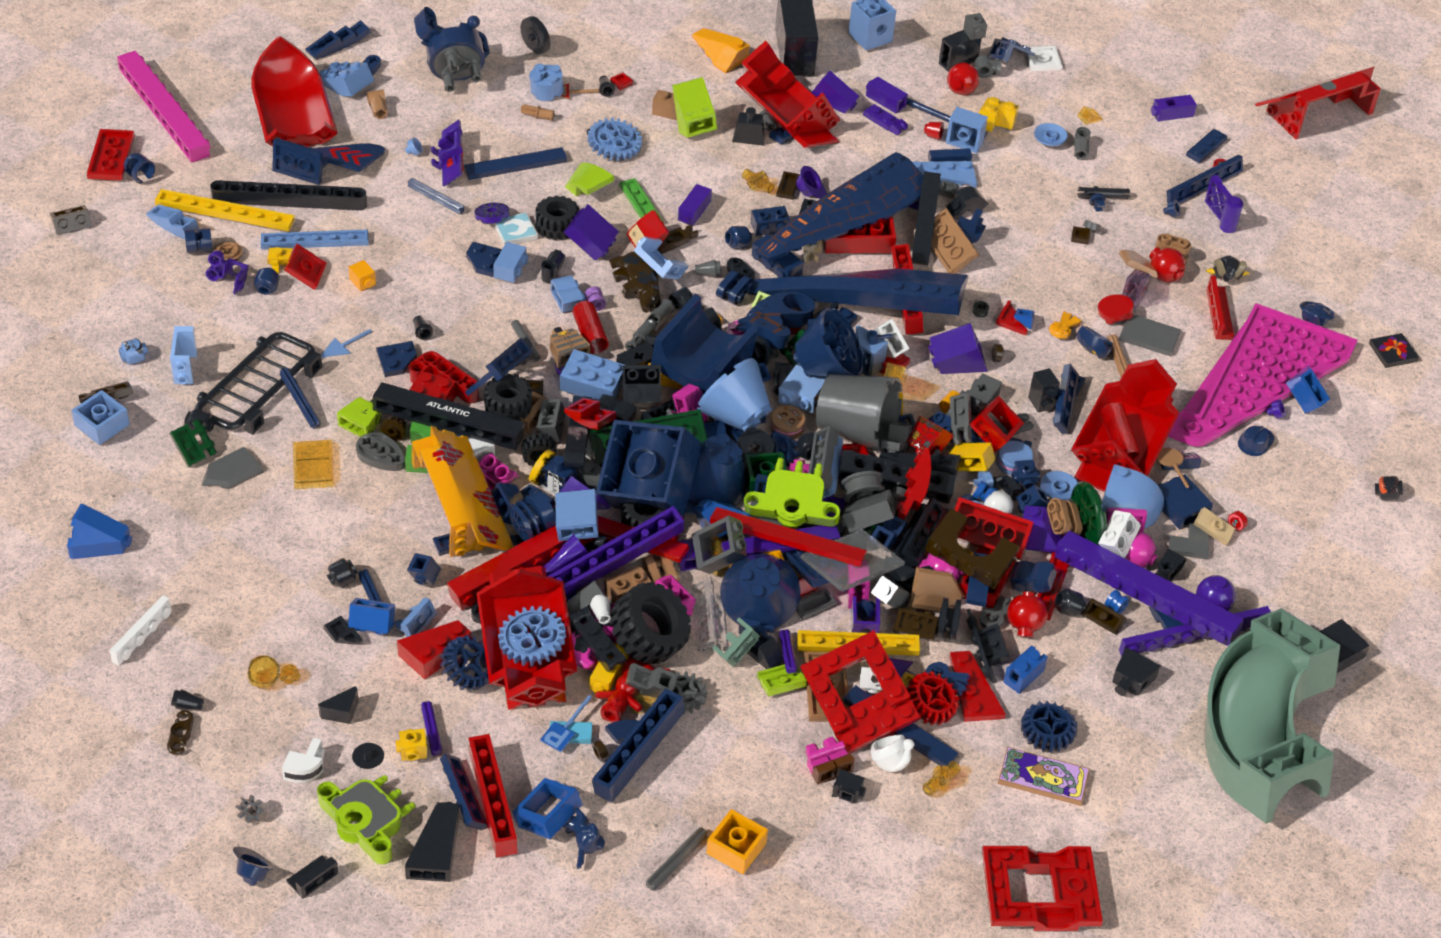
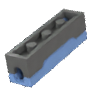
(827, 451)

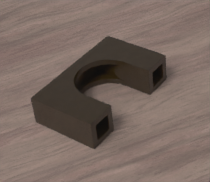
(987, 568)

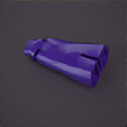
(567, 554)

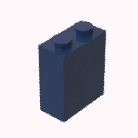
(1183, 503)

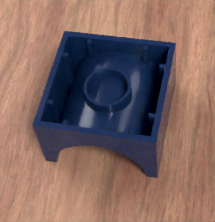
(698, 351)
(649, 465)

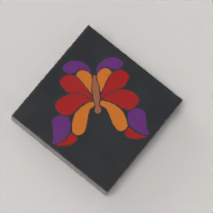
(1393, 350)

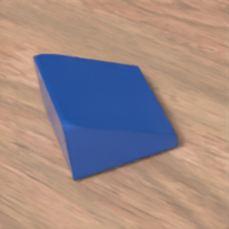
(1025, 317)

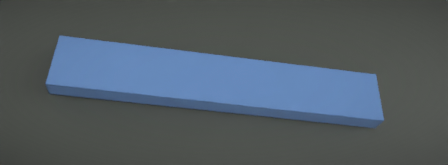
(315, 239)

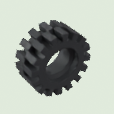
(534, 443)

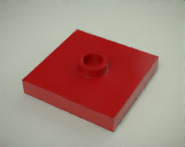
(305, 266)

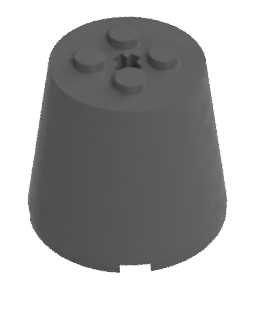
(860, 407)

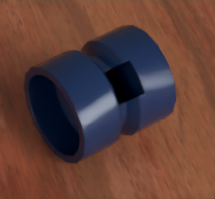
(198, 240)

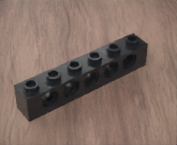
(850, 460)

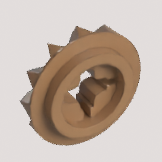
(227, 247)

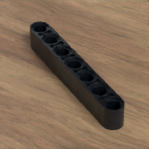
(576, 442)

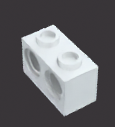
(1120, 533)

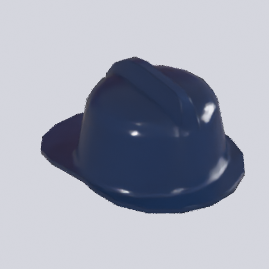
(1255, 440)
(251, 865)

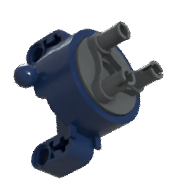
(452, 51)

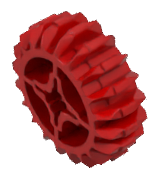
(944, 699)

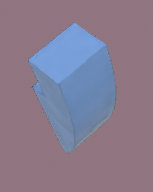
(172, 220)

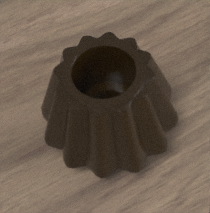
(394, 427)

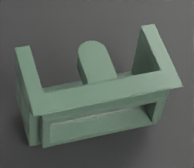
(740, 645)

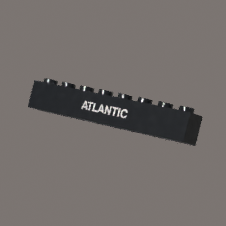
(448, 416)

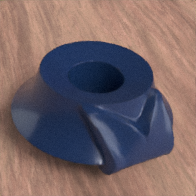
(1316, 313)

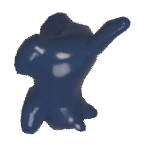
(587, 835)

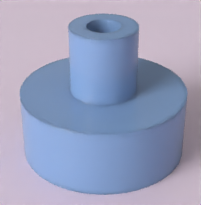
(414, 147)
(986, 477)

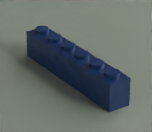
(638, 745)

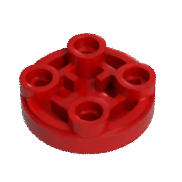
(1115, 308)

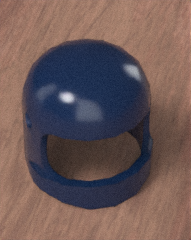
(138, 162)

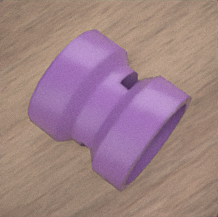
(595, 295)

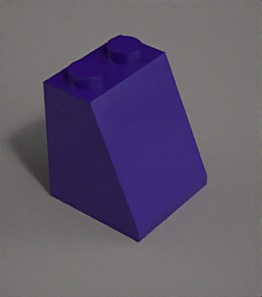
(957, 351)

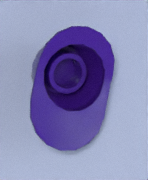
(810, 183)

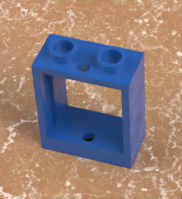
(547, 826)

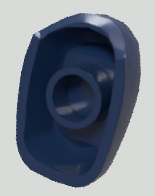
(1094, 342)

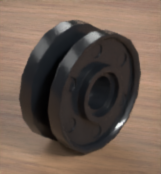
(949, 619)

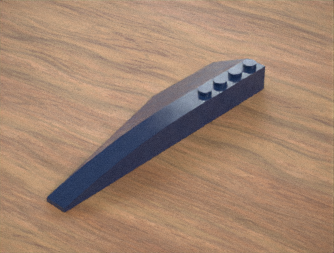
(877, 288)

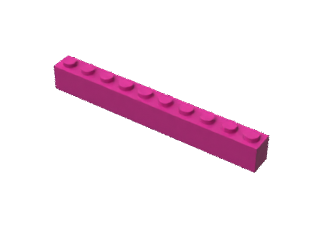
(164, 106)

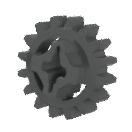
(685, 686)

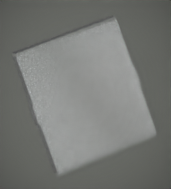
(846, 576)

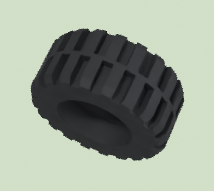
(634, 633)

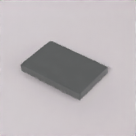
(1150, 335)

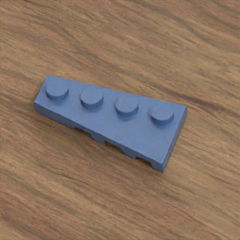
(952, 171)

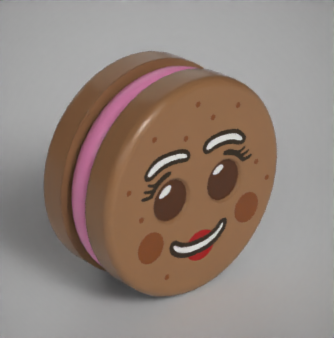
(788, 421)

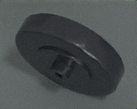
(535, 35)

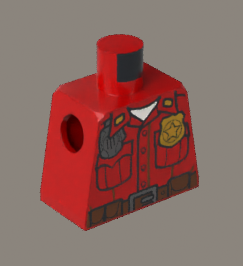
(928, 435)

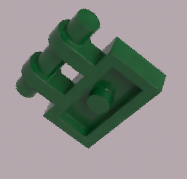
(188, 445)

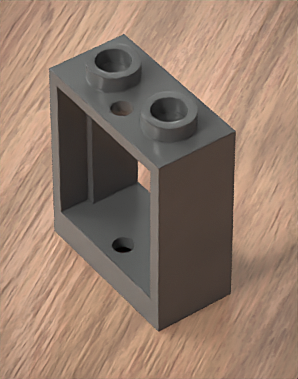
(703, 548)

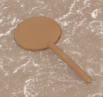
(1172, 458)

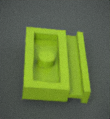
(778, 681)

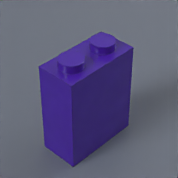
(591, 232)

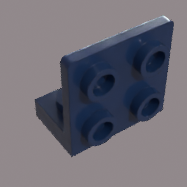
(1003, 48)

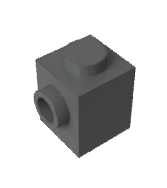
(975, 26)

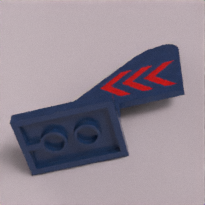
(308, 162)

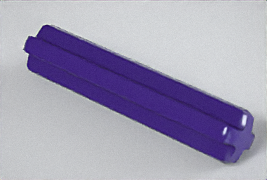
(788, 651)
(431, 728)

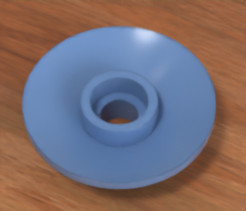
(1050, 134)
(1058, 485)

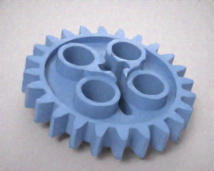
(614, 139)
(543, 627)

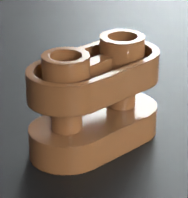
(1169, 241)
(1064, 517)
(665, 565)

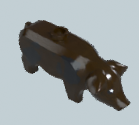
(641, 280)

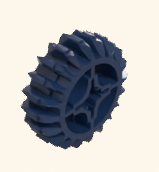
(458, 654)
(1049, 726)

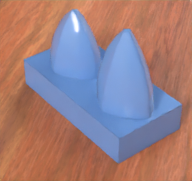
(418, 618)

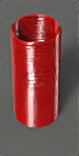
(590, 326)
(1119, 428)

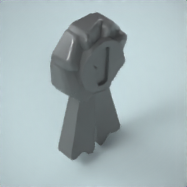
(995, 615)

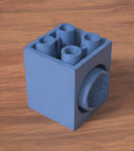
(872, 23)

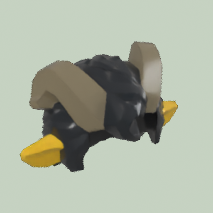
(1228, 268)

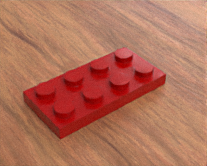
(110, 154)

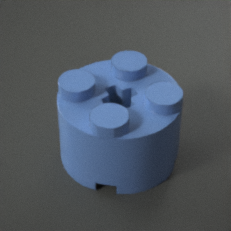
(546, 82)

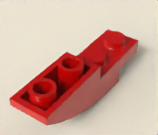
(917, 484)

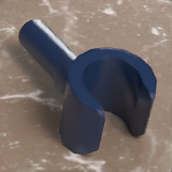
(873, 336)

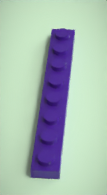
(1180, 634)

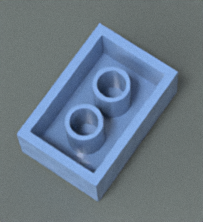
(591, 376)

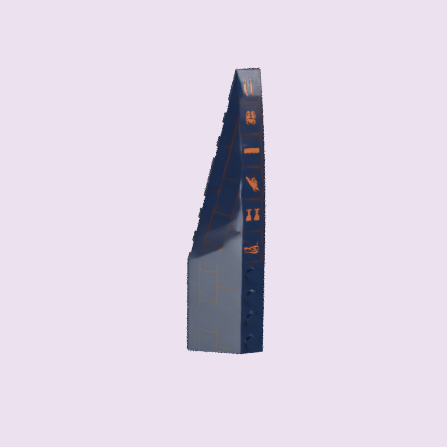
(861, 200)

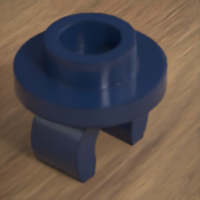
(1098, 201)

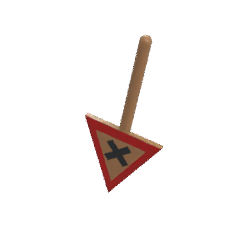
(566, 91)

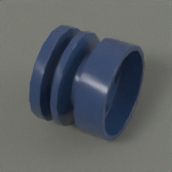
(532, 516)

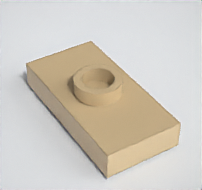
(1214, 526)

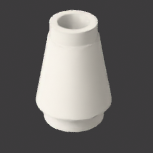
(601, 607)

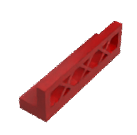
(1219, 310)

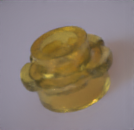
(289, 670)

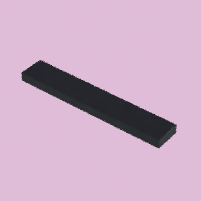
(926, 218)

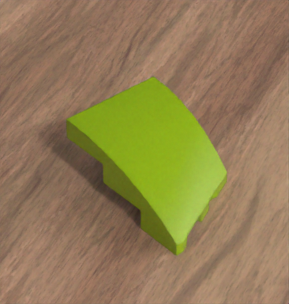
(588, 179)

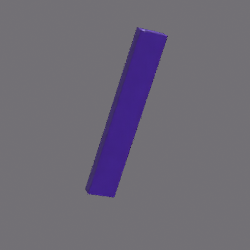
(757, 545)

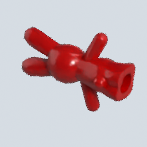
(621, 697)

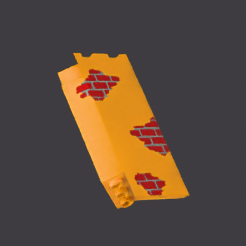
(462, 492)

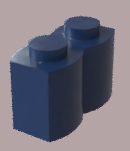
(1033, 576)

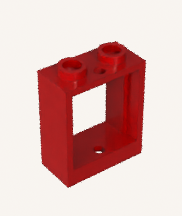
(984, 424)

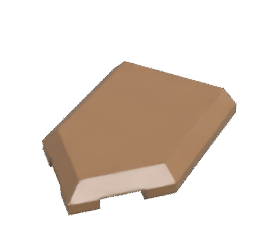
(1137, 261)
(931, 587)

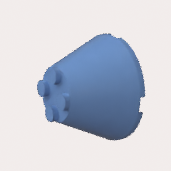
(738, 397)

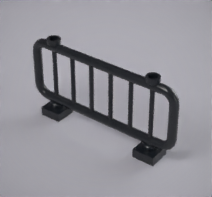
(253, 416)

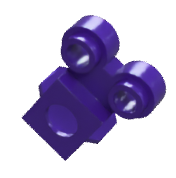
(222, 267)

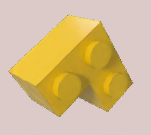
(999, 113)

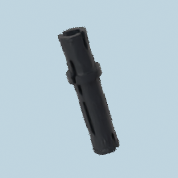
(1108, 192)

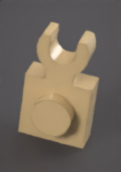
(811, 251)

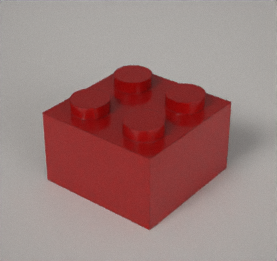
(435, 386)

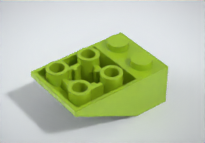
(693, 108)

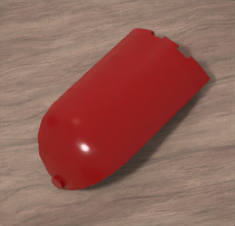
(291, 96)

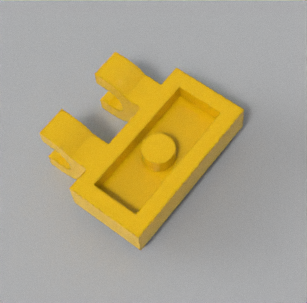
(278, 256)

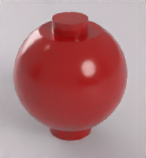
(963, 79)
(1168, 264)
(1027, 614)

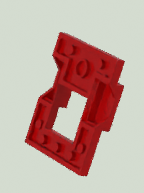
(873, 716)
(1072, 885)

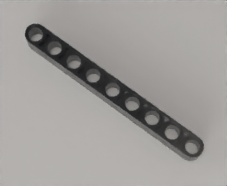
(289, 195)

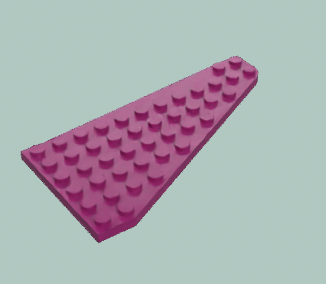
(1255, 372)

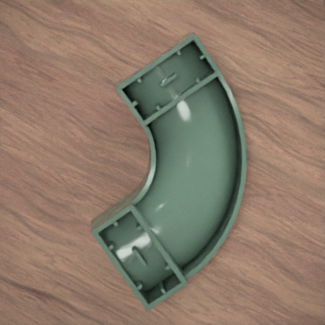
(1253, 707)

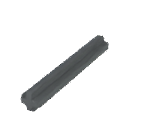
(676, 859)

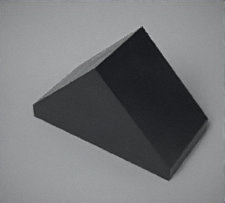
(340, 707)

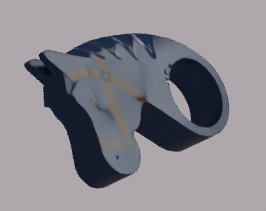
(775, 317)

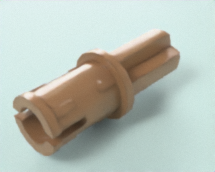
(538, 112)

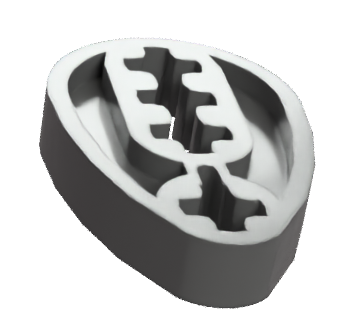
(384, 444)

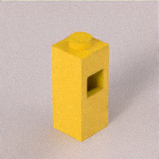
(605, 681)

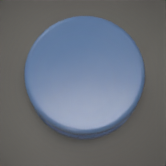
(1012, 452)

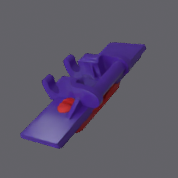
(450, 154)

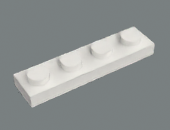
(140, 630)

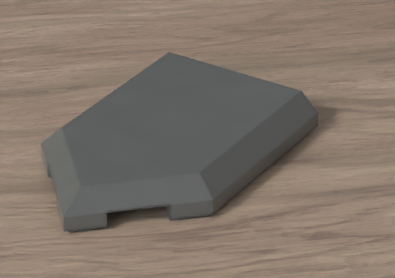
(232, 469)

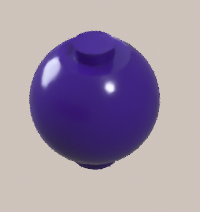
(1217, 591)

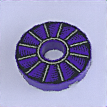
(491, 212)

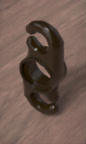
(174, 739)

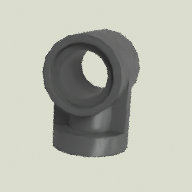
(987, 67)

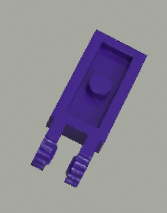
(885, 119)

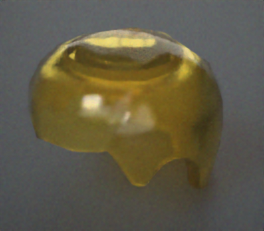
(263, 672)

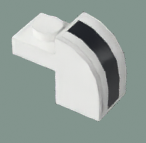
(304, 767)

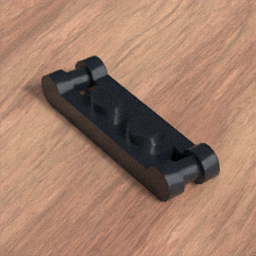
(596, 639)

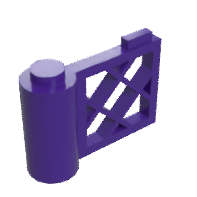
(1230, 208)

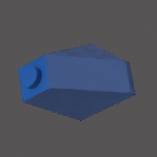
(96, 534)

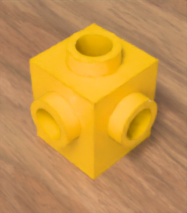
(412, 744)

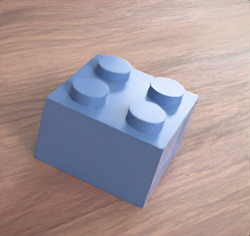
(966, 129)
(100, 417)

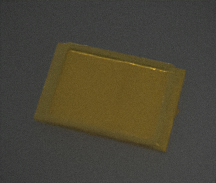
(313, 464)

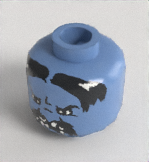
(132, 351)

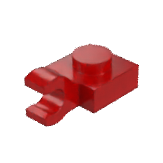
(901, 360)

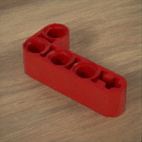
(438, 365)

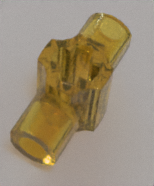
(758, 180)
(941, 778)

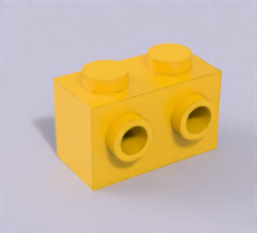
(974, 456)

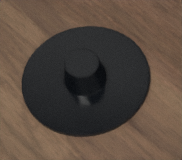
(368, 755)

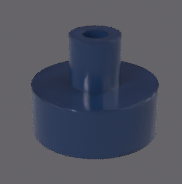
(1173, 208)
(865, 609)

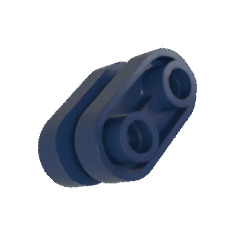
(734, 287)

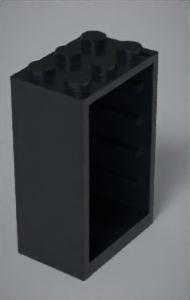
(797, 36)

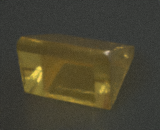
(1088, 115)

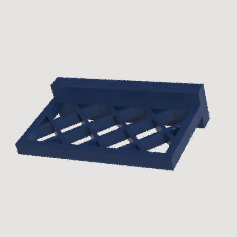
(503, 363)

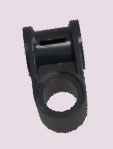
(1170, 565)

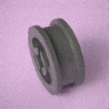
(862, 485)

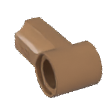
(377, 101)

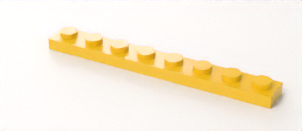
(225, 210)

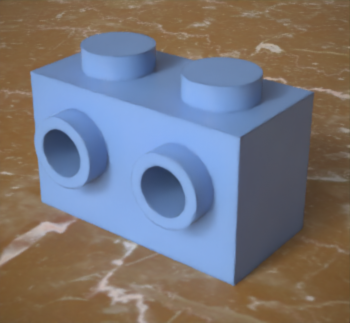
(510, 262)

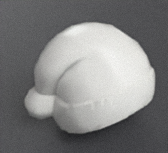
(892, 752)

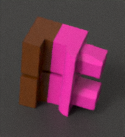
(828, 761)

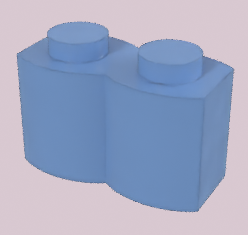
(566, 293)

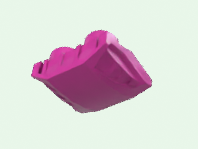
(496, 471)

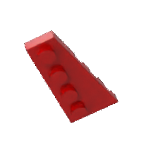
(979, 700)

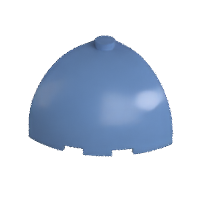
(1133, 491)

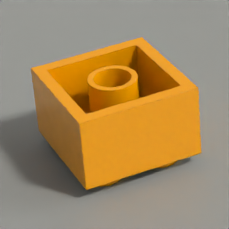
(737, 841)

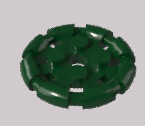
(1090, 511)

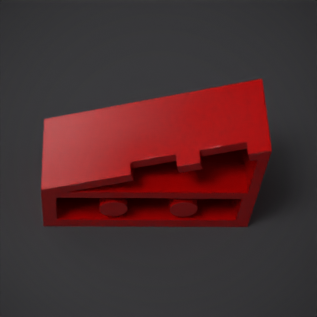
(424, 649)

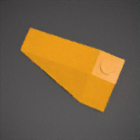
(723, 49)

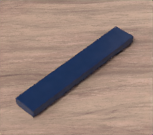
(515, 163)
(1201, 182)
(923, 741)

